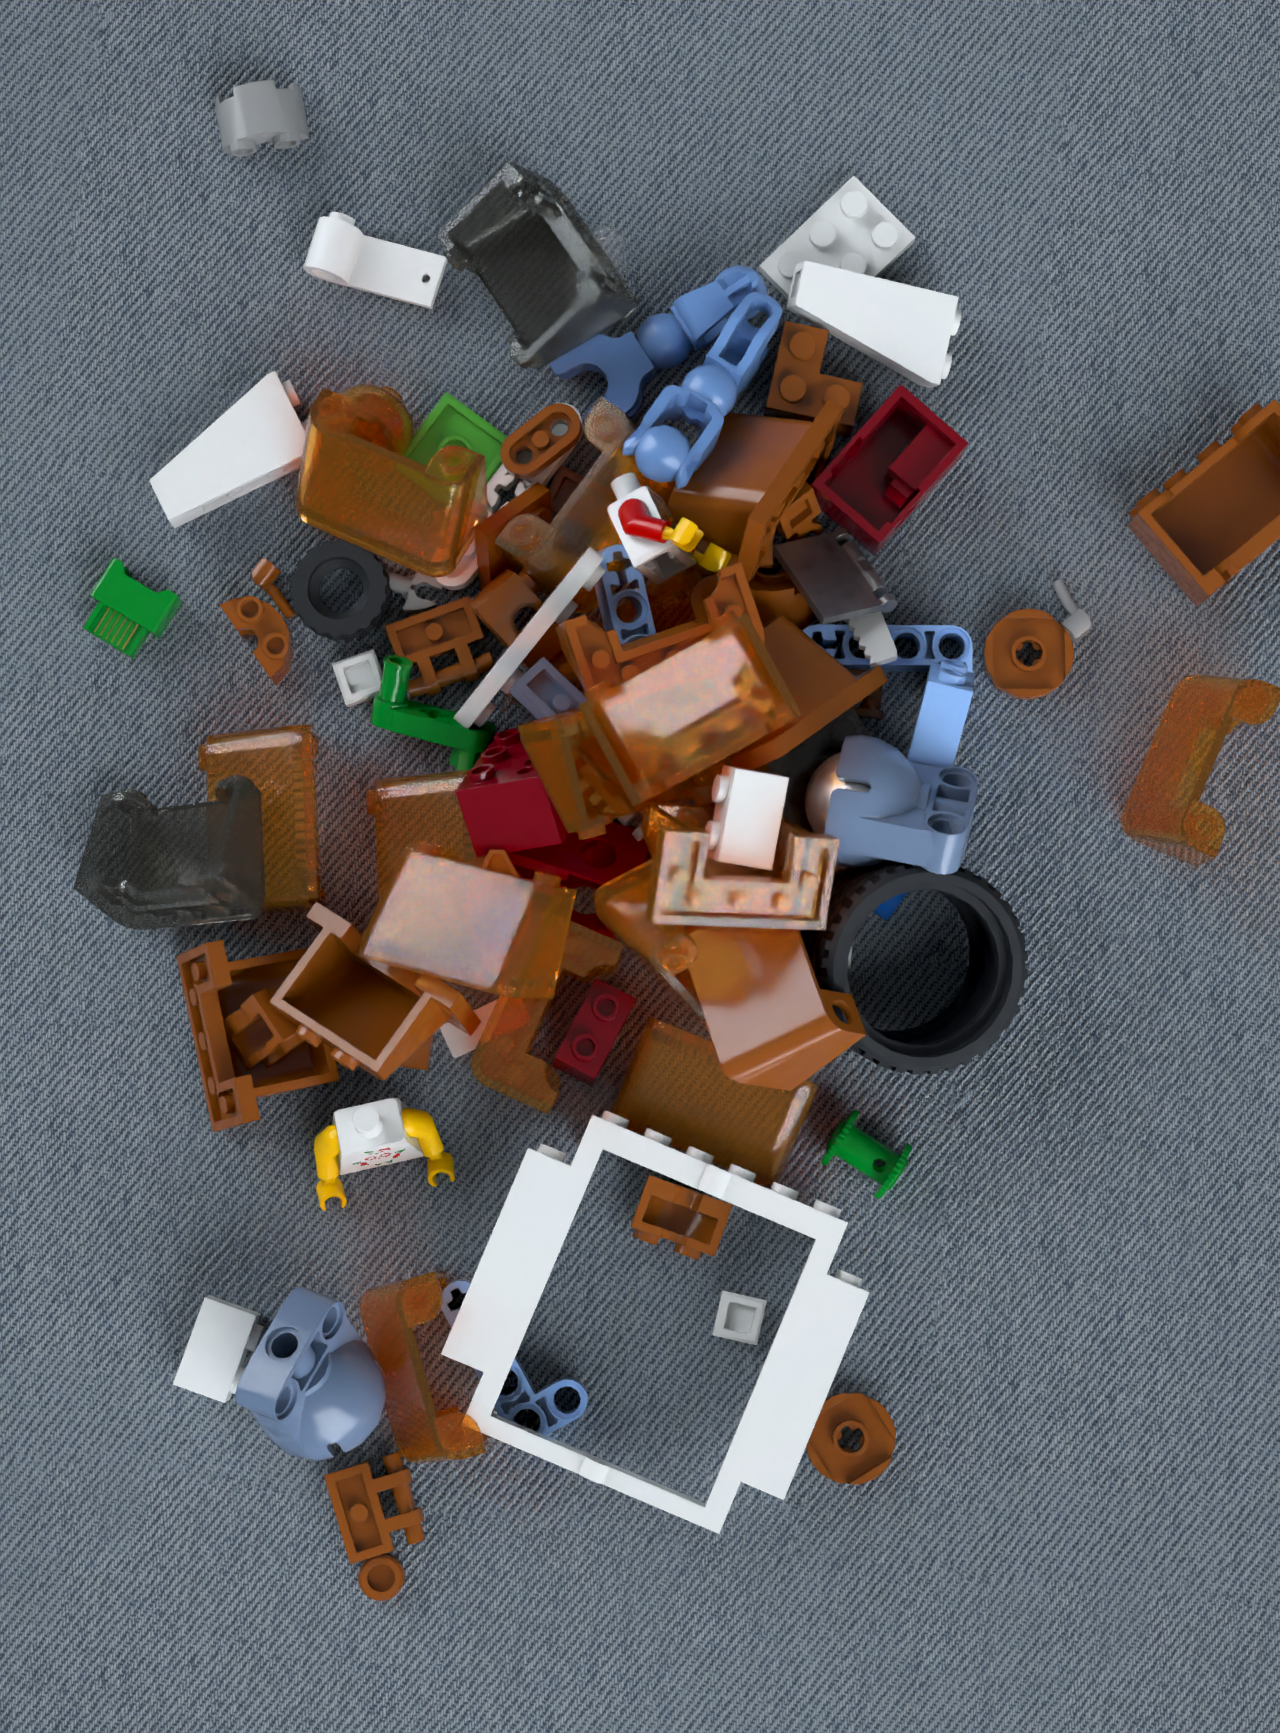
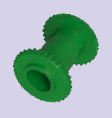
(862, 1150)

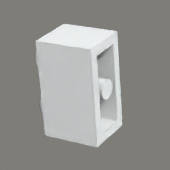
(746, 816)
(218, 1349)

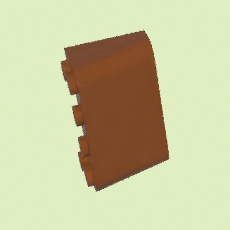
(767, 1006)

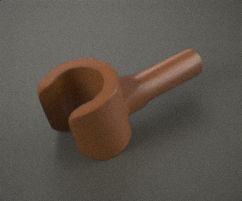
(263, 576)

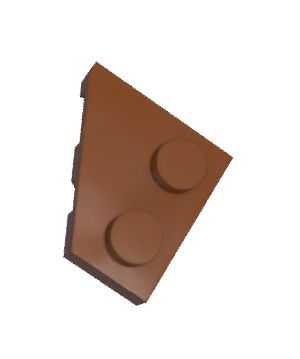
(490, 560)

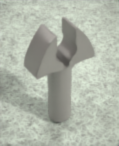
(404, 586)

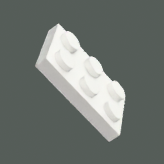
(845, 233)

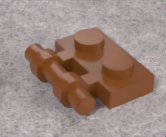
(435, 634)
(360, 1509)

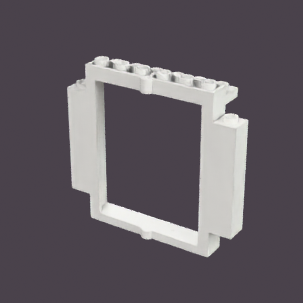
(794, 1372)

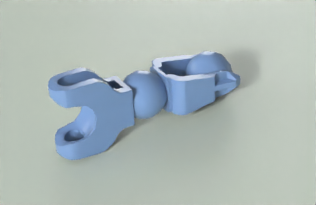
(661, 339)
(703, 397)

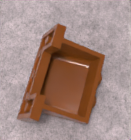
(754, 479)
(817, 684)
(214, 992)
(361, 1006)

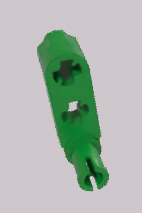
(426, 722)

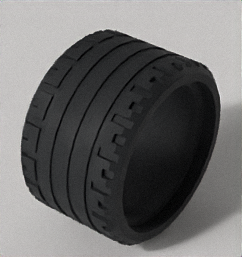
(990, 985)

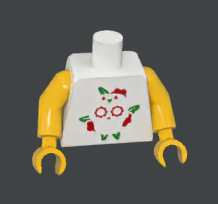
(376, 1137)

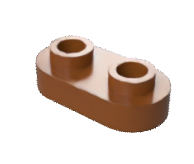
(538, 439)

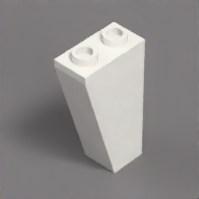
(882, 318)
(235, 454)

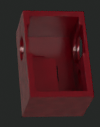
(888, 469)
(507, 801)
(585, 863)

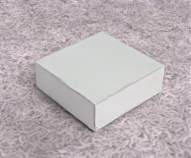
(358, 677)
(739, 1317)

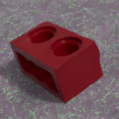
(593, 1032)

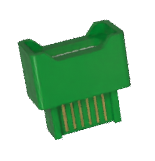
(128, 610)

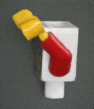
(652, 537)

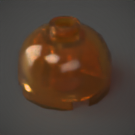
(381, 417)

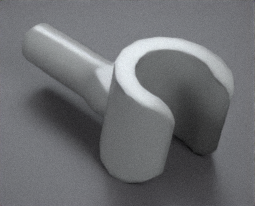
(1078, 621)

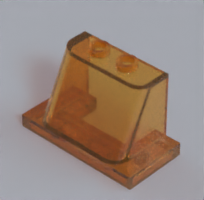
(707, 892)

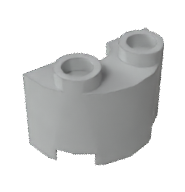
(261, 115)

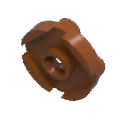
(1045, 636)
(876, 1443)

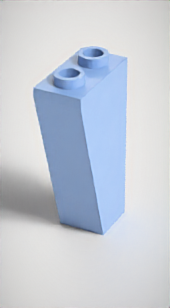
(941, 714)

